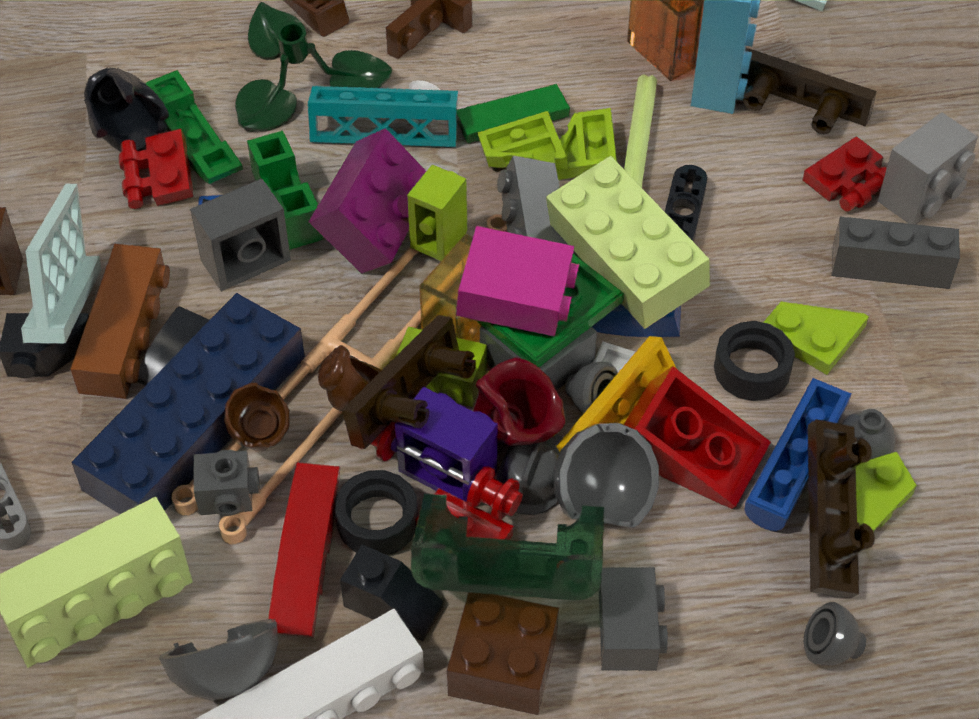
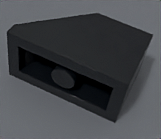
(36, 359)
(382, 583)

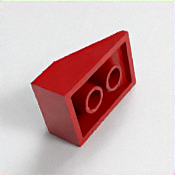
(697, 438)

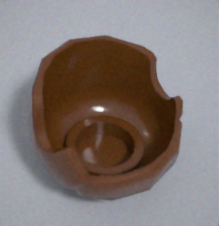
(256, 417)

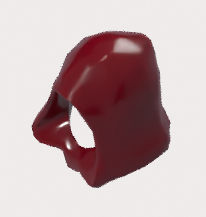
(520, 402)

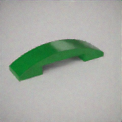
(205, 151)

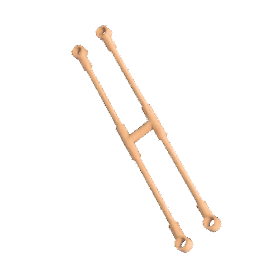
(308, 365)

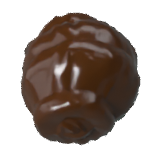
(344, 376)

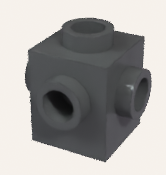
(224, 482)

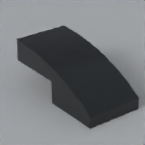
(171, 338)

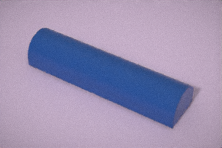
(787, 467)

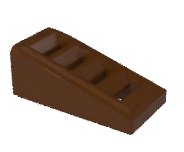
(321, 15)

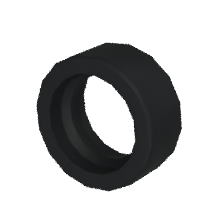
(758, 336)
(376, 484)

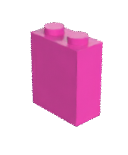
(517, 281)

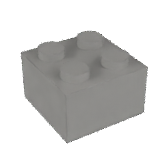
(928, 169)

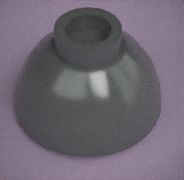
(589, 383)
(875, 429)
(833, 636)

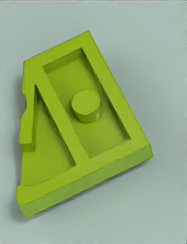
(527, 138)
(587, 141)
(818, 333)
(882, 488)

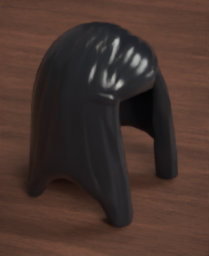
(123, 108)

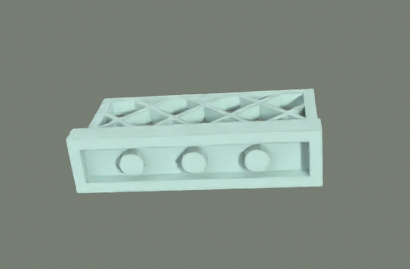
(59, 272)

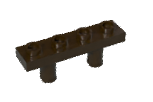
(807, 87)
(393, 390)
(833, 508)

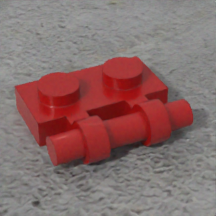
(167, 165)
(843, 169)

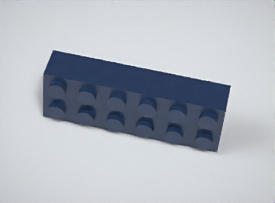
(182, 409)

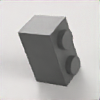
(629, 619)

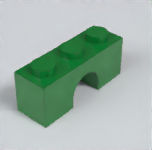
(276, 164)

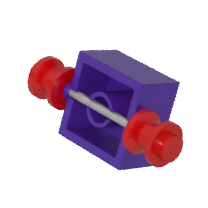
(452, 454)

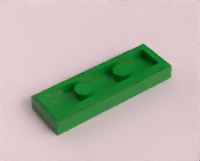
(511, 108)

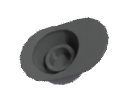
(533, 469)

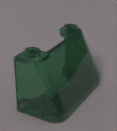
(453, 562)

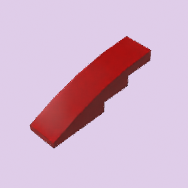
(304, 549)

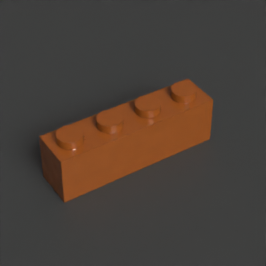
(120, 321)

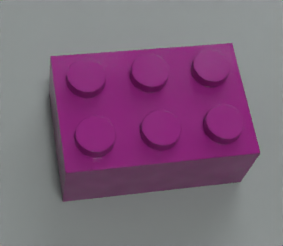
(368, 202)

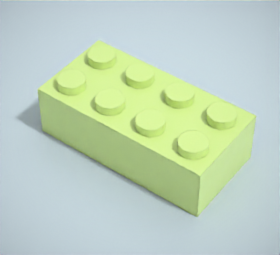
(629, 241)
(92, 582)

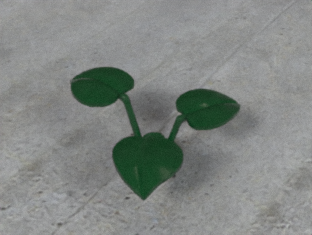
(274, 32)

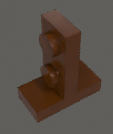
(424, 17)

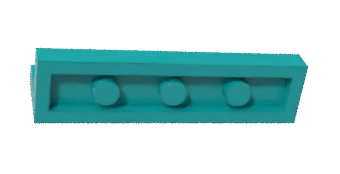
(383, 103)

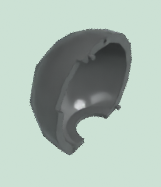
(607, 469)
(227, 667)

